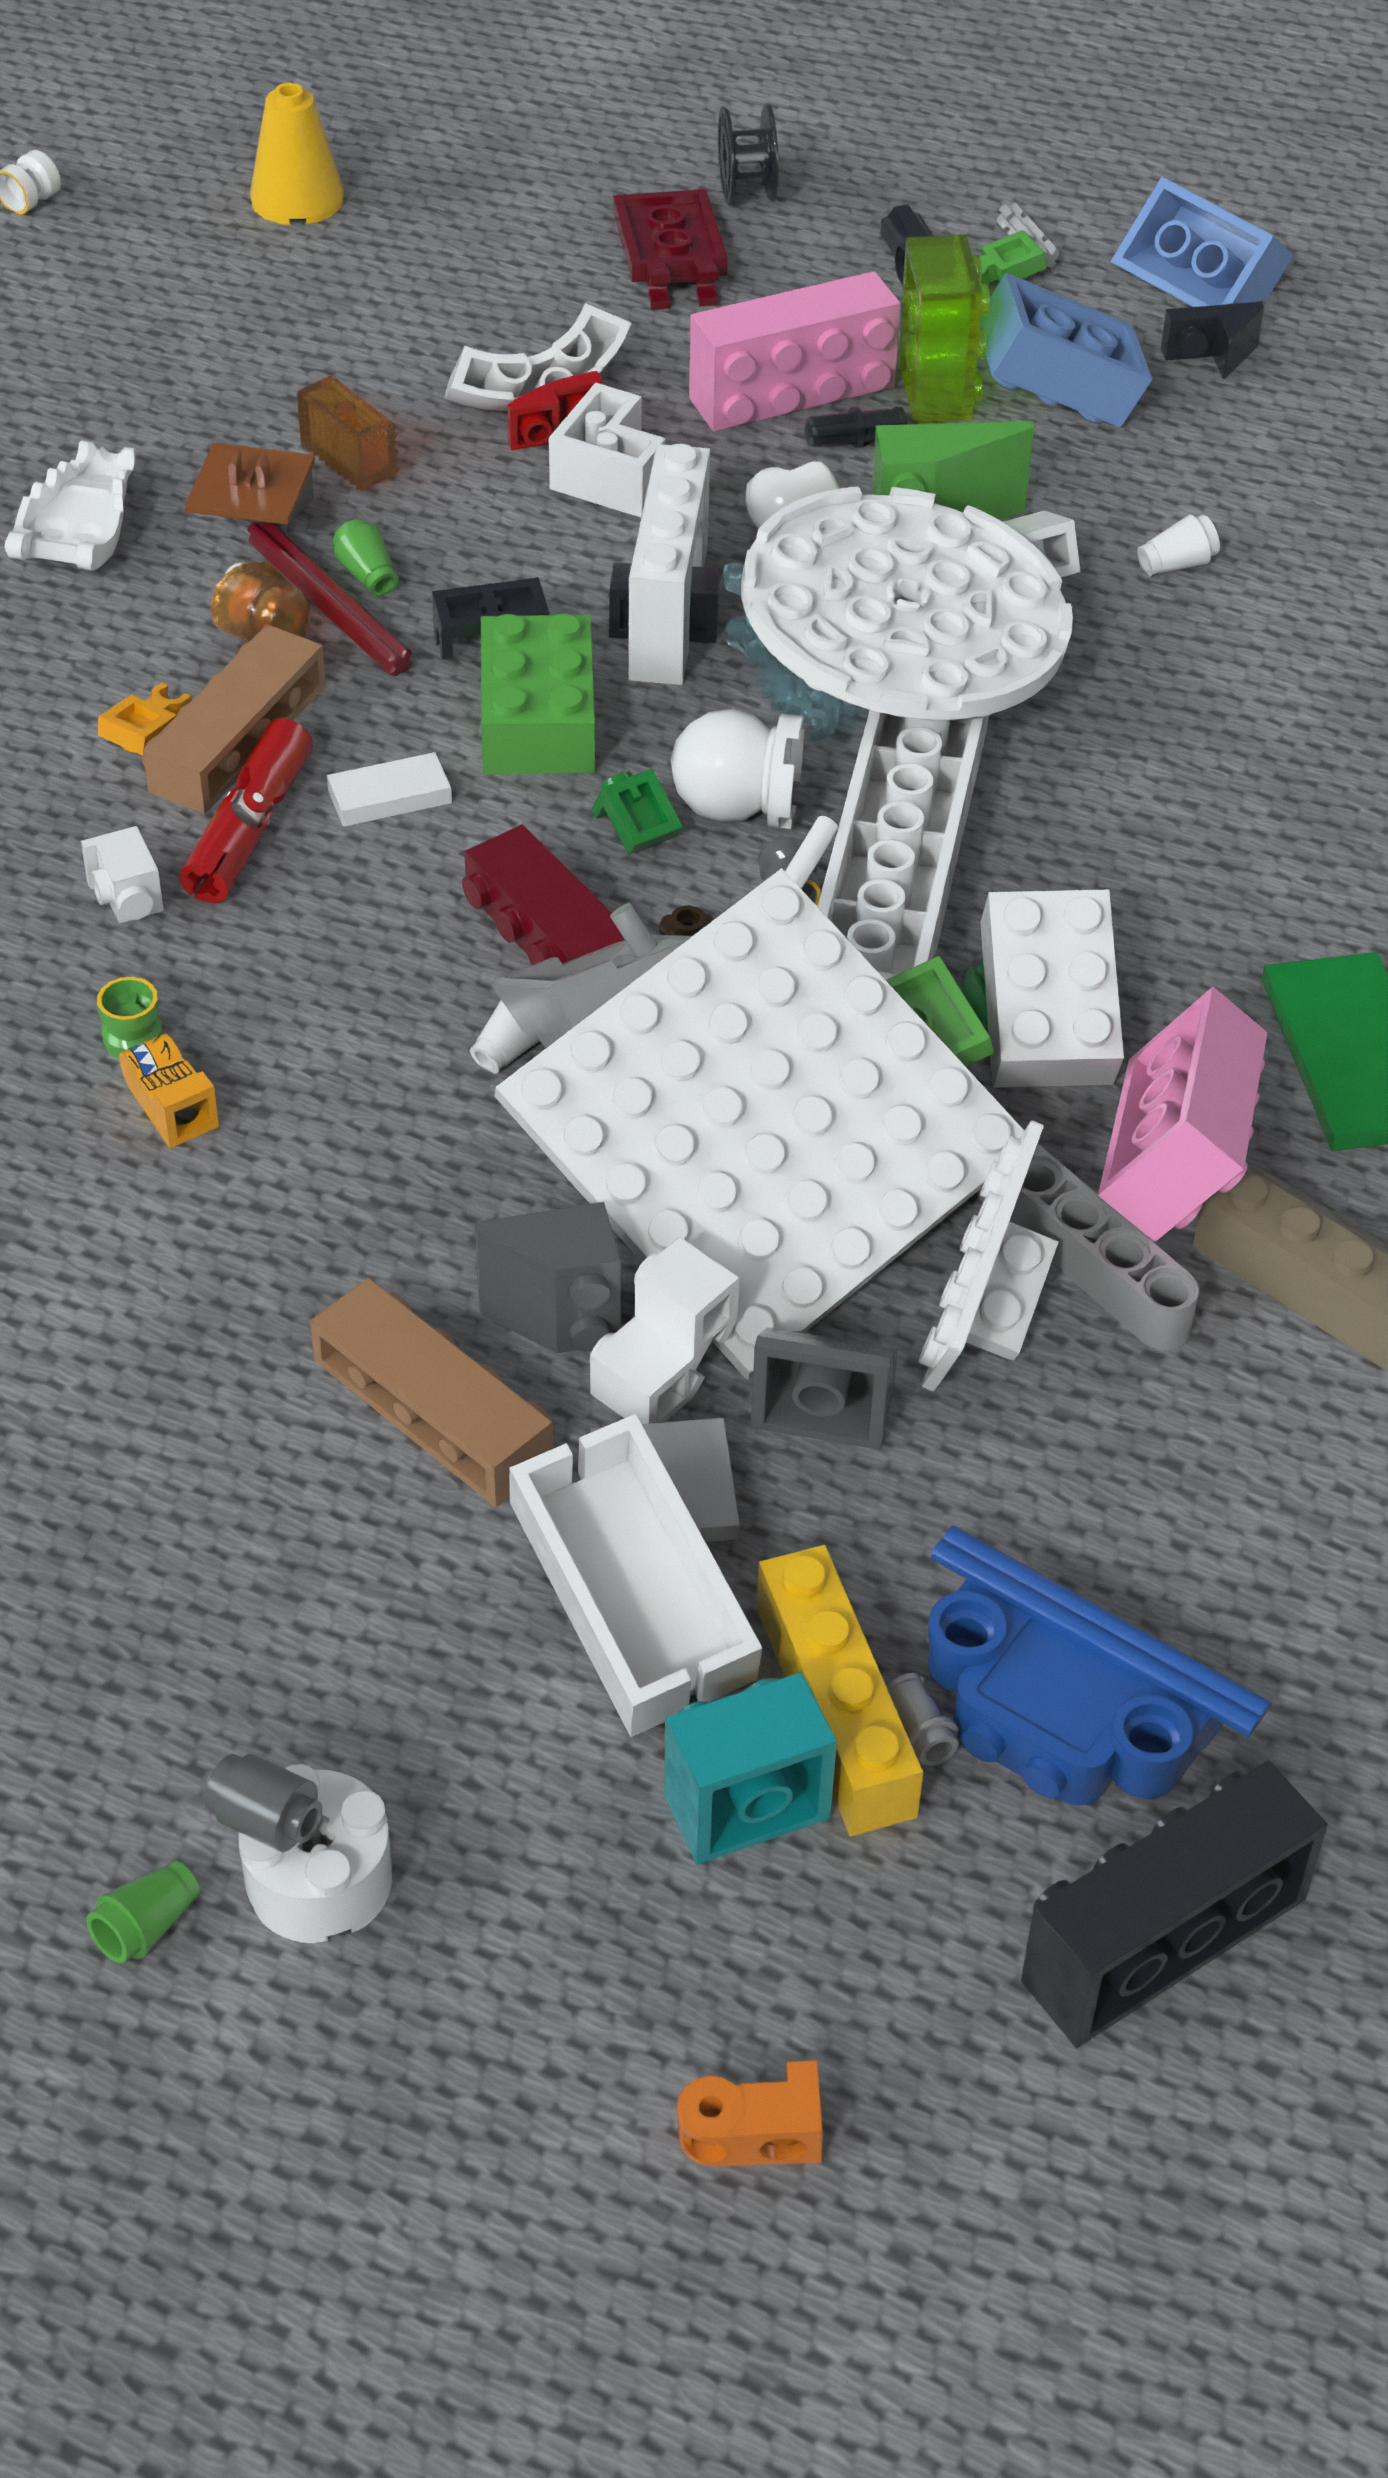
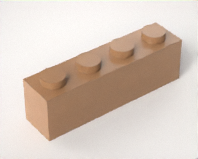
(217, 731)
(430, 1388)

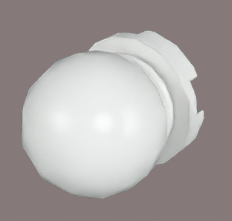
(736, 766)

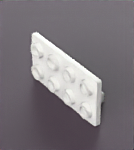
(1000, 1273)

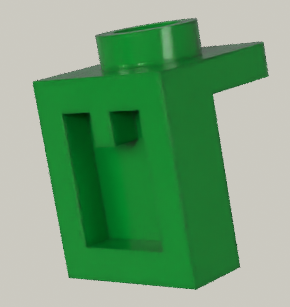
(637, 810)

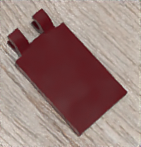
(671, 241)

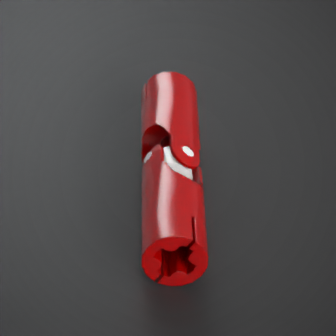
(241, 817)

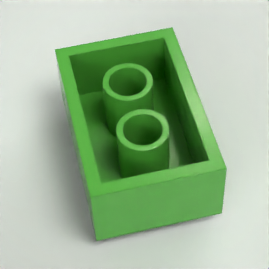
(537, 694)

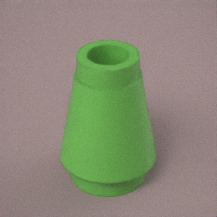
(365, 555)
(140, 1912)

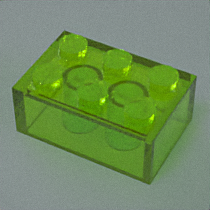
(942, 328)

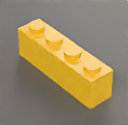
(820, 1636)

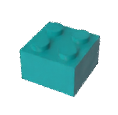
(748, 1767)

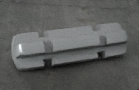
(1015, 219)

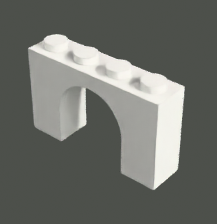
(667, 547)

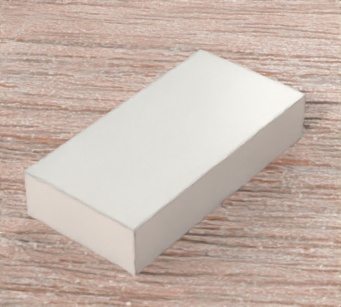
(389, 789)

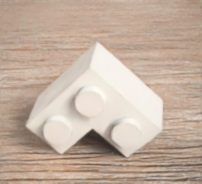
(603, 452)

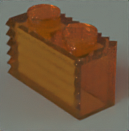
(347, 432)

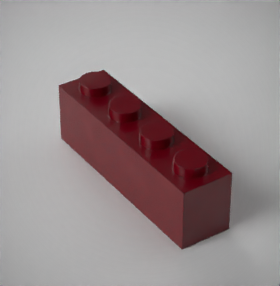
(535, 898)

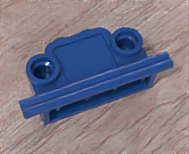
(1069, 1686)

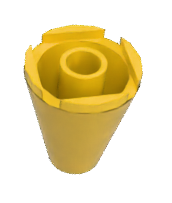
(294, 161)

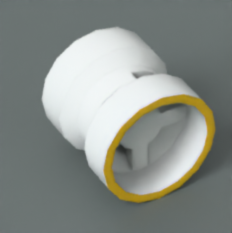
(28, 181)

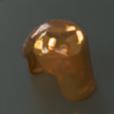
(256, 597)

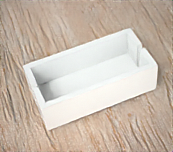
(634, 1575)

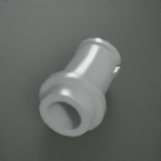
(927, 1729)

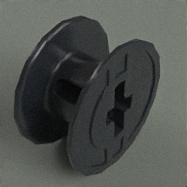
(763, 153)

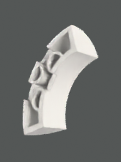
(495, 380)

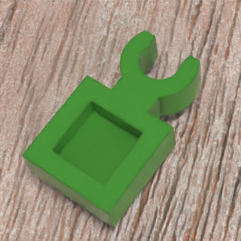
(1012, 254)

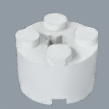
(335, 1876)

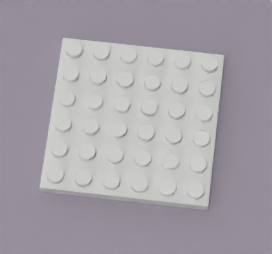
(764, 1112)

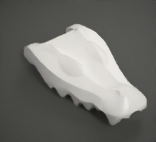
(76, 510)

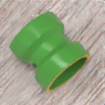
(128, 1013)

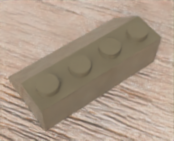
(1301, 1258)

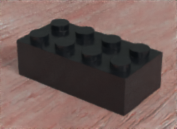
(1171, 1901)

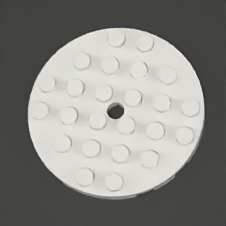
(972, 616)

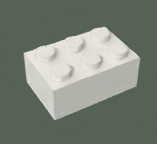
(1051, 988)

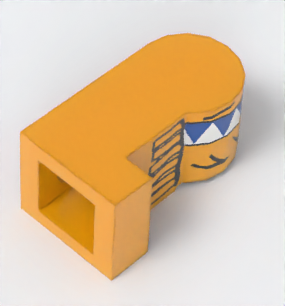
(166, 1085)

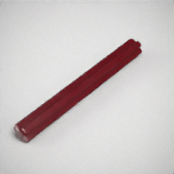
(330, 597)

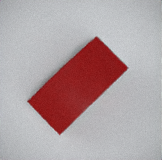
(541, 410)

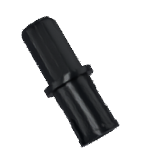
(851, 426)

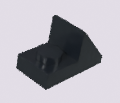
(1215, 331)

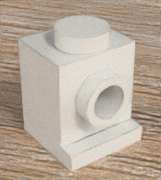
(123, 874)

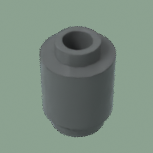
(263, 1801)

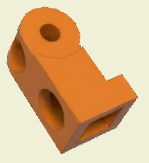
(753, 2120)

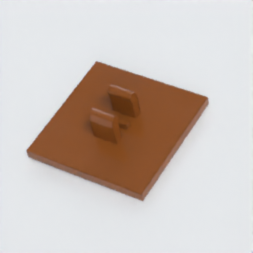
(250, 483)

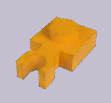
(138, 720)

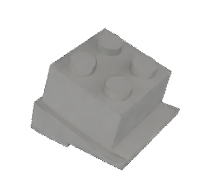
(558, 996)

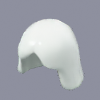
(778, 487)

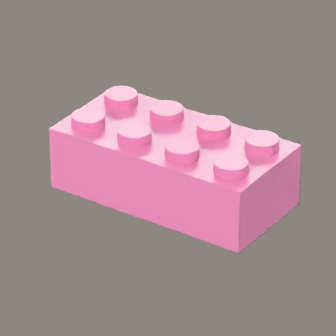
(793, 350)
(1185, 1116)

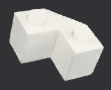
(653, 1358)

